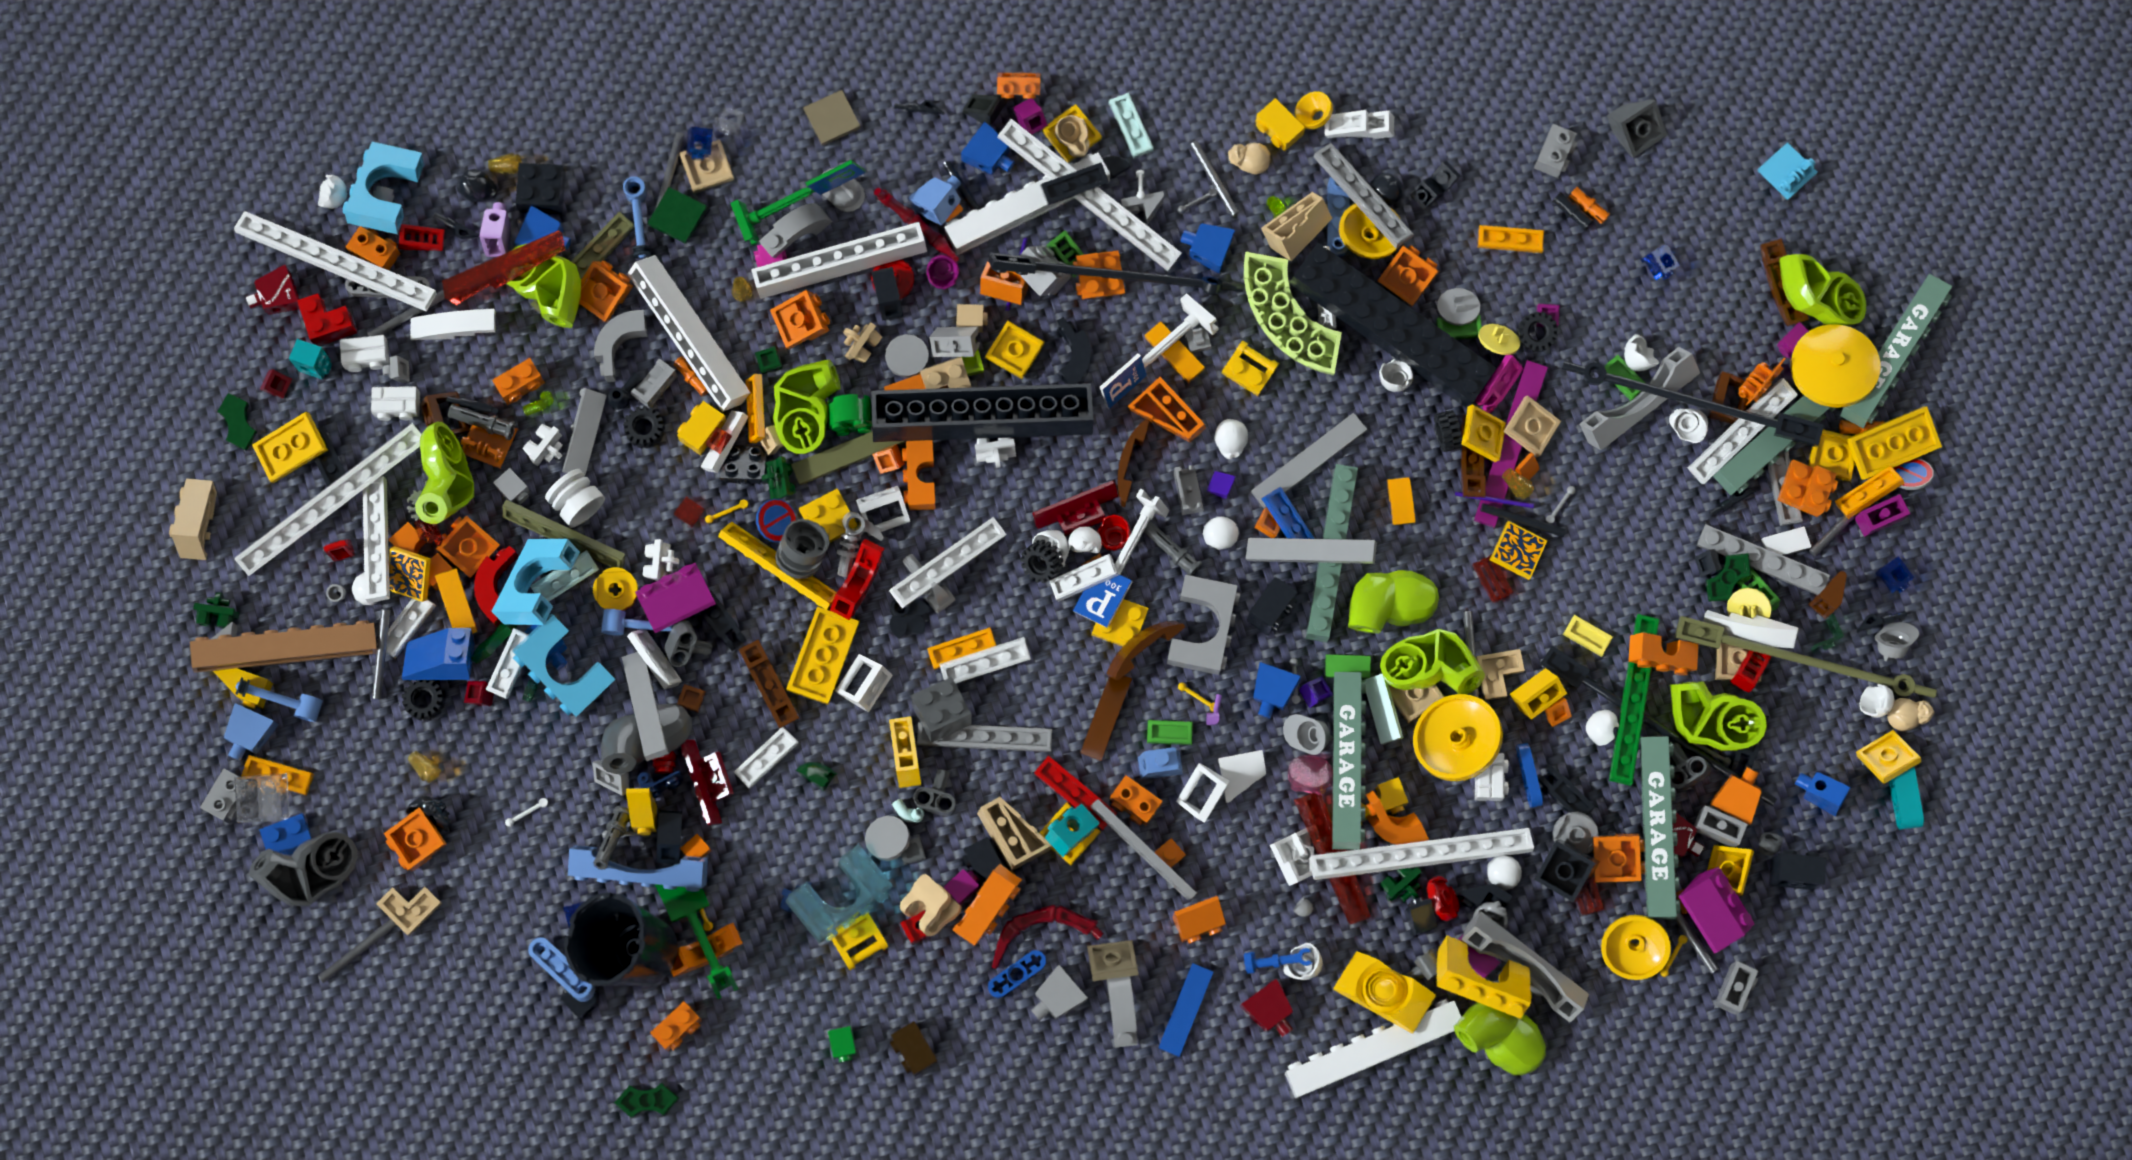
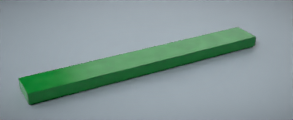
(1632, 712)

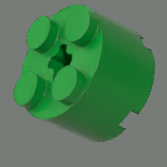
(850, 414)

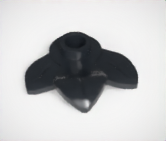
(909, 620)

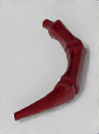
(908, 215)
(1046, 914)

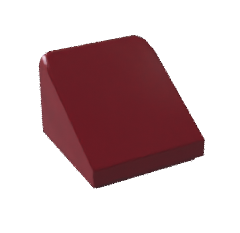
(276, 383)
(477, 693)

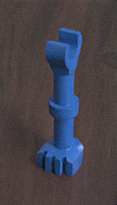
(1252, 963)

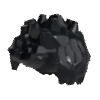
(434, 809)

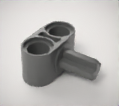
(684, 641)
(1686, 767)
(937, 795)
(1425, 967)

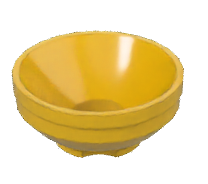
(1309, 105)

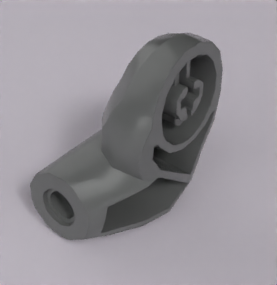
(622, 743)
(309, 872)

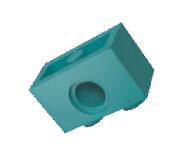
(310, 359)
(1063, 838)

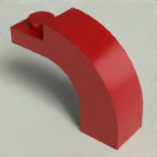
(487, 580)
(859, 580)

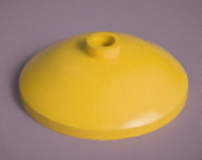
(1353, 229)
(1639, 959)

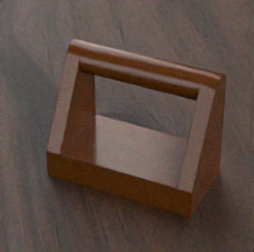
(1722, 382)
(432, 413)
(1831, 596)

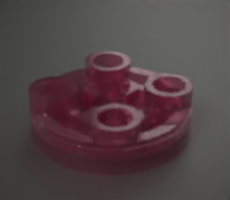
(1310, 774)

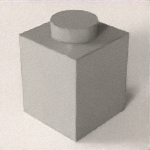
(512, 487)

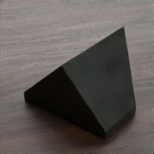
(984, 107)

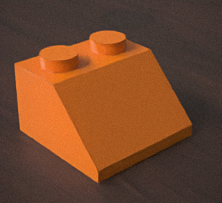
(1199, 920)

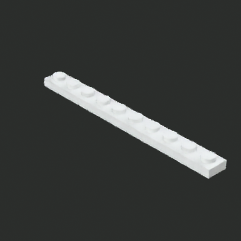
(1094, 200)
(335, 261)
(329, 500)
(1421, 853)

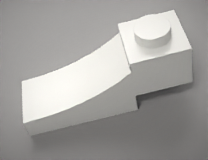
(1360, 124)

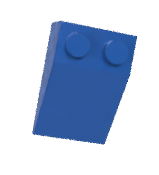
(440, 656)

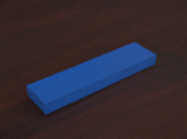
(1185, 1010)

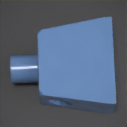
(936, 199)
(247, 731)
(1160, 763)

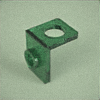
(1837, 634)

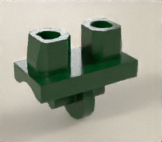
(778, 478)
(224, 614)
(1394, 889)

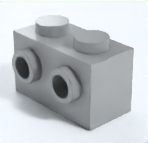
(1555, 151)
(221, 798)
(1720, 826)
(1736, 988)

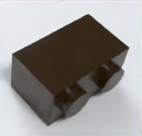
(913, 1049)

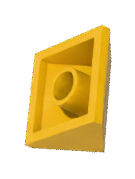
(1733, 863)

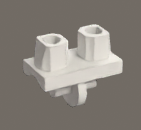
(547, 448)
(995, 451)
(662, 560)

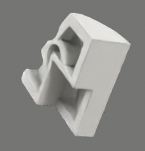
(1241, 771)
(1294, 855)

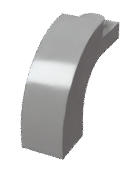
(795, 224)
(613, 334)
(1122, 1011)

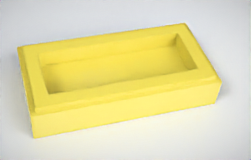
(1587, 635)

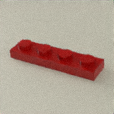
(1069, 787)

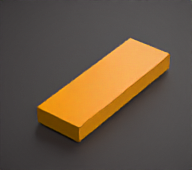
(1510, 239)
(1176, 355)
(755, 409)
(1869, 492)
(455, 600)
(961, 647)
(298, 780)

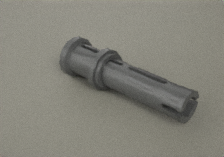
(491, 424)
(1178, 555)
(615, 829)

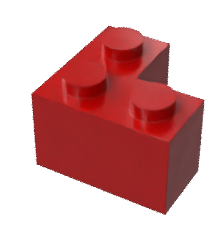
(323, 325)

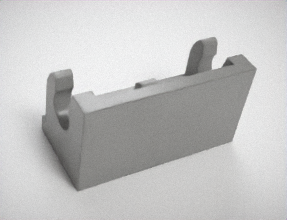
(954, 341)
(654, 384)
(1188, 490)

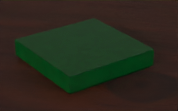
(677, 215)

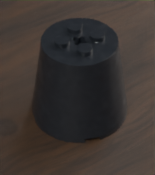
(619, 943)

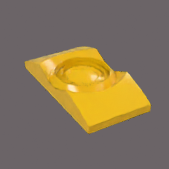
(1385, 991)

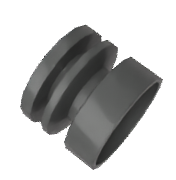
(802, 549)

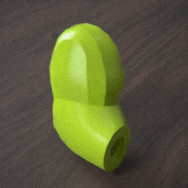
(555, 287)
(1820, 293)
(801, 405)
(449, 477)
(1393, 598)
(1432, 658)
(1716, 720)
(1507, 1040)

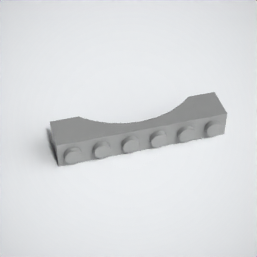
(1673, 374)
(1493, 940)

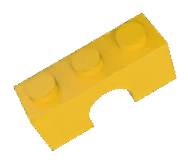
(1391, 796)

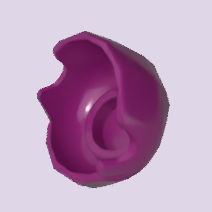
(942, 271)

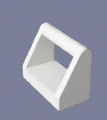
(882, 498)
(871, 687)
(1221, 785)

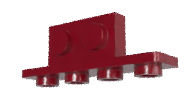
(1078, 510)
(709, 780)

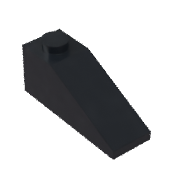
(982, 859)

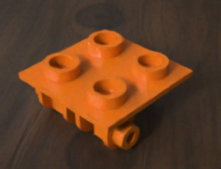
(1759, 381)
(486, 447)

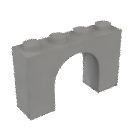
(1220, 599)

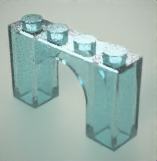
(824, 920)

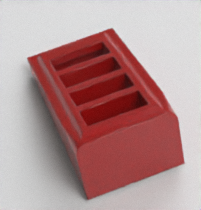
(412, 245)
(340, 550)
(1743, 678)

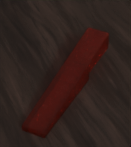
(502, 268)
(1320, 828)

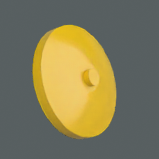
(1835, 365)
(1457, 737)

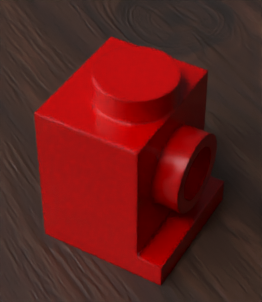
(913, 934)

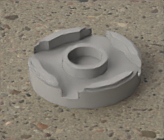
(906, 355)
(1576, 830)
(887, 838)

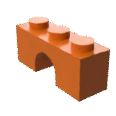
(918, 456)
(407, 539)
(1647, 652)

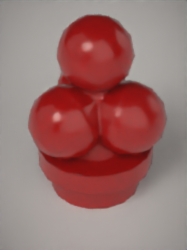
(665, 763)

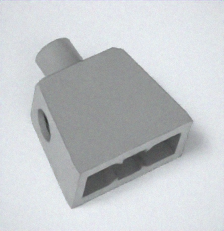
(1058, 995)

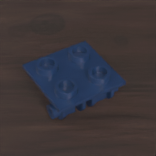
(669, 782)

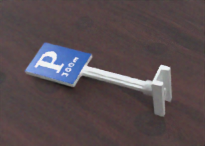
(1134, 370)
(1104, 599)

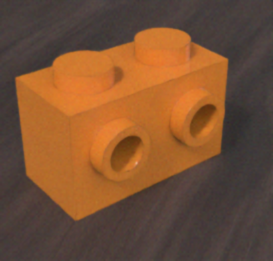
(371, 248)
(1003, 286)
(518, 381)
(1135, 801)
(676, 1027)

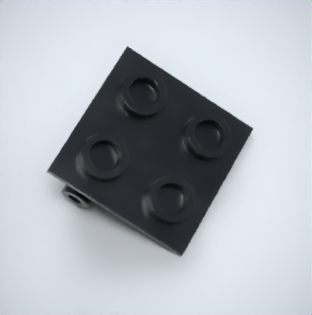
(744, 464)

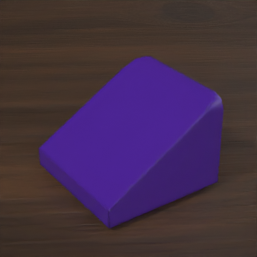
(1221, 484)
(1315, 691)

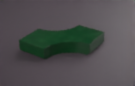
(235, 413)
(1721, 585)
(488, 646)
(635, 1101)

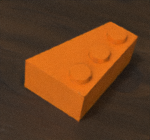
(1168, 411)
(988, 905)

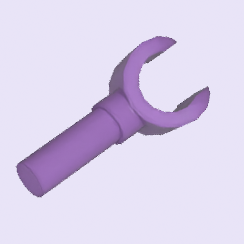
(1213, 718)

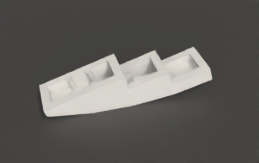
(453, 324)
(1757, 630)

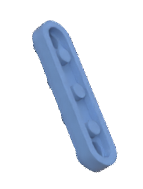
(1337, 204)
(556, 965)

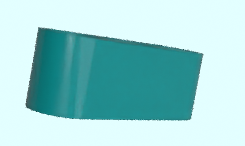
(1906, 800)

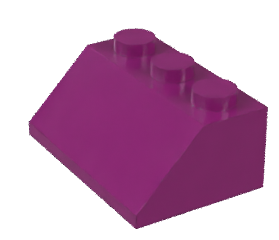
(675, 597)
(1716, 909)

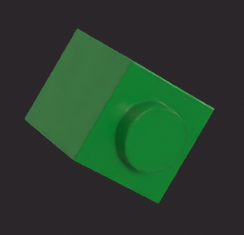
(842, 1044)

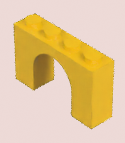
(1456, 975)

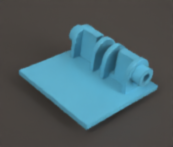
(1788, 170)

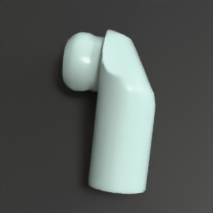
(908, 814)

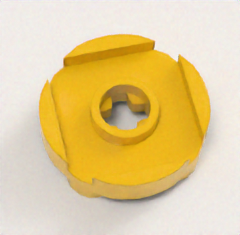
(606, 581)

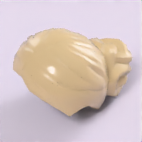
(1073, 133)
(1250, 158)
(1909, 714)

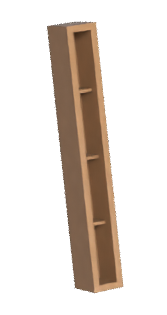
(283, 647)

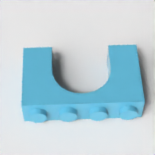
(379, 163)
(537, 557)
(574, 695)

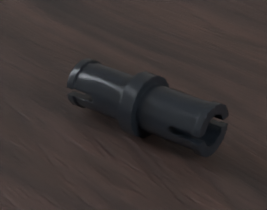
(1572, 210)

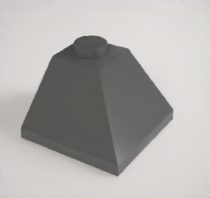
(1637, 126)

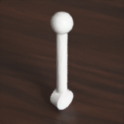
(1140, 175)
(542, 803)

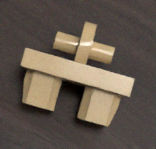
(867, 334)

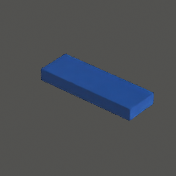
(1286, 515)

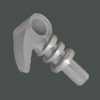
(851, 537)
(938, 597)

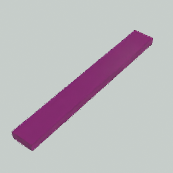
(1495, 485)

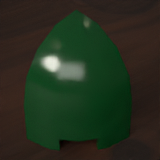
(817, 774)

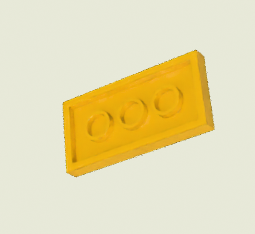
(1894, 442)
(822, 656)

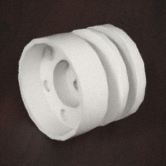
(575, 498)

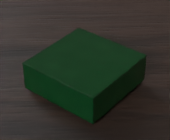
(768, 360)

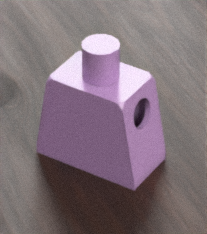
(495, 230)

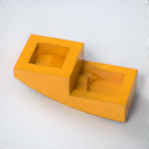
(1401, 500)

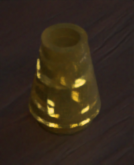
(505, 164)
(741, 293)
(1518, 484)
(424, 767)

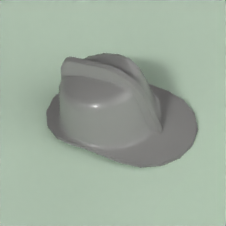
(847, 196)
(1896, 639)
(1306, 734)

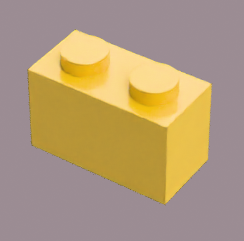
(1279, 125)
(700, 427)
(1538, 693)

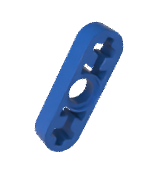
(1529, 775)
(999, 979)

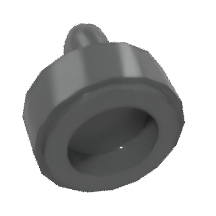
(1770, 843)

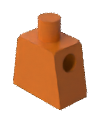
(1739, 796)

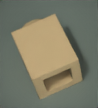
(971, 316)

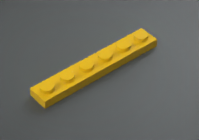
(765, 556)

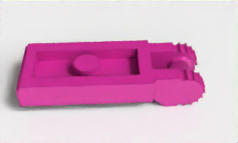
(1499, 383)

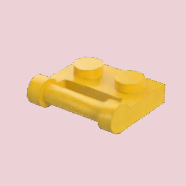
(1245, 373)
(854, 935)

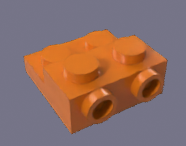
(1018, 84)
(1409, 274)
(1096, 287)
(603, 289)
(800, 319)
(1807, 488)
(467, 545)
(414, 839)
(1618, 858)

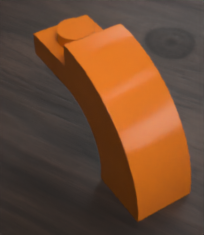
(1394, 829)
(692, 956)

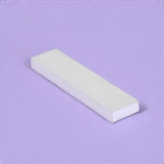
(986, 661)

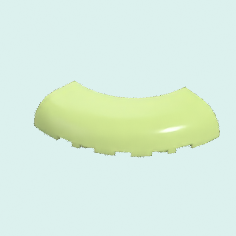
(1284, 319)

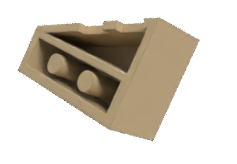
(1297, 226)
(192, 518)
(1012, 834)

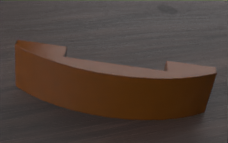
(1771, 254)
(1138, 438)
(1472, 471)
(1122, 661)
(768, 684)
(1105, 717)

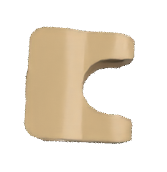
(935, 900)

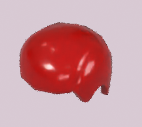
(1114, 532)

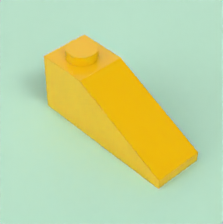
(231, 677)
(905, 752)
(642, 811)

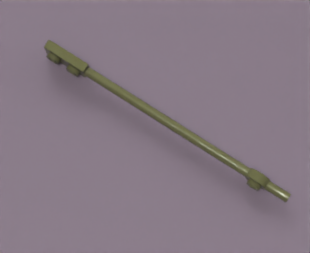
(1712, 636)

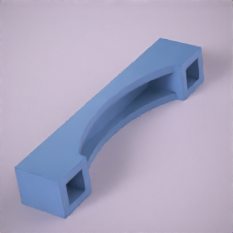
(689, 873)

